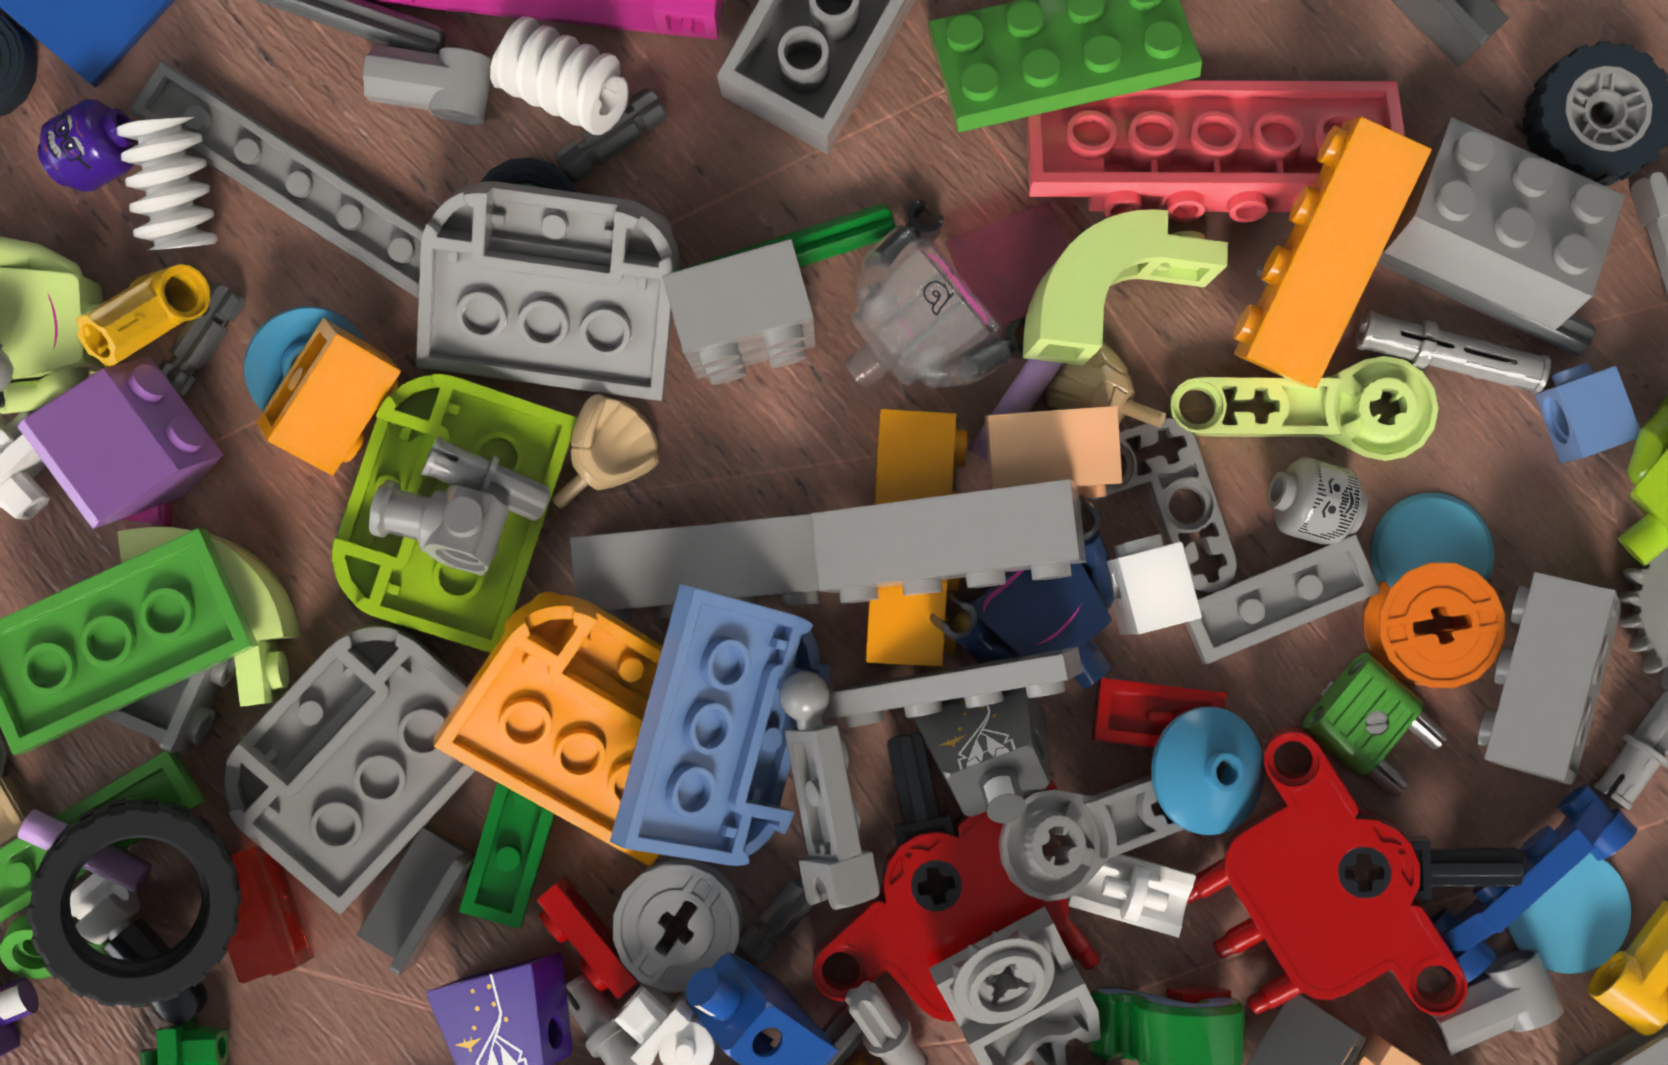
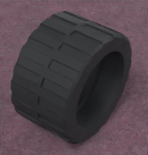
(144, 980)

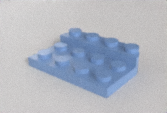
(714, 732)

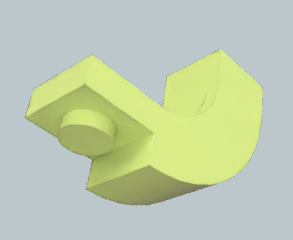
(1069, 302)
(268, 609)

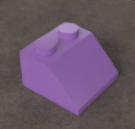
(121, 442)

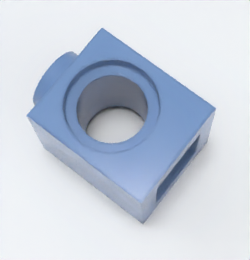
(1587, 412)

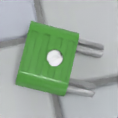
(1366, 716)

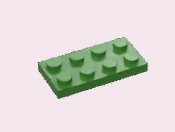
(1058, 55)
(117, 640)

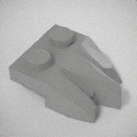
(1045, 1030)

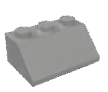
(1551, 677)

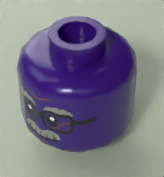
(83, 146)

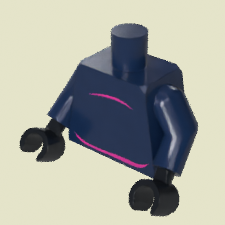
(1042, 614)

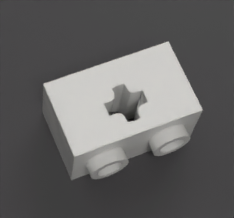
(1151, 586)

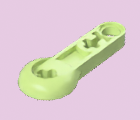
(1332, 410)

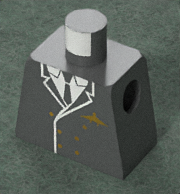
(990, 753)

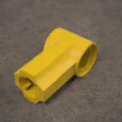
(143, 312)
(1636, 980)

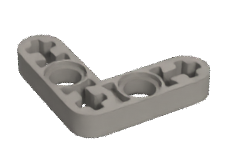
(1163, 480)

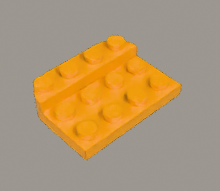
(559, 711)

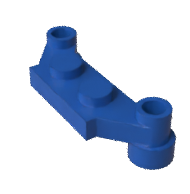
(1548, 857)

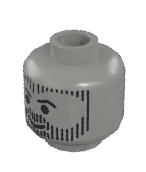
(1317, 501)

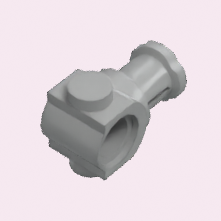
(452, 525)

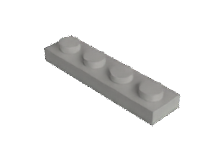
(978, 684)

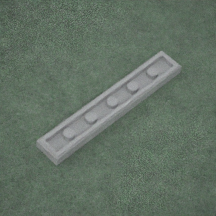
(287, 177)

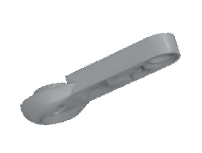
(1089, 832)

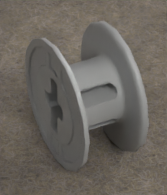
(641, 922)

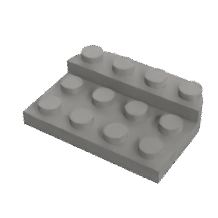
(547, 289)
(348, 761)

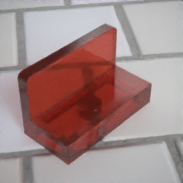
(269, 925)

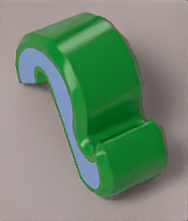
(1168, 1029)

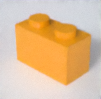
(328, 398)

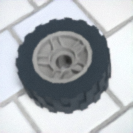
(1629, 98)

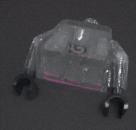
(923, 315)

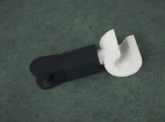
(106, 913)

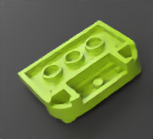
(392, 573)

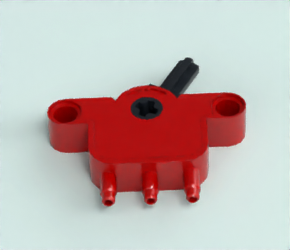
(1314, 911)
(908, 927)

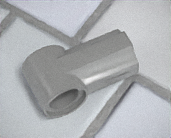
(447, 83)
(1508, 996)

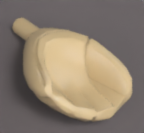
(1099, 383)
(608, 447)

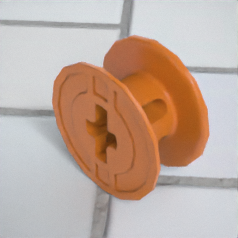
(1448, 655)

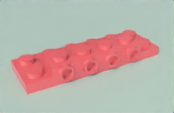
(1199, 145)

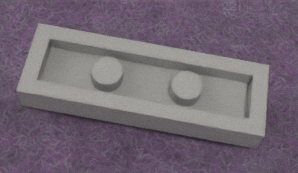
(1281, 599)

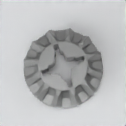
(1011, 993)

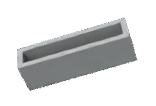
(949, 538)
(724, 558)

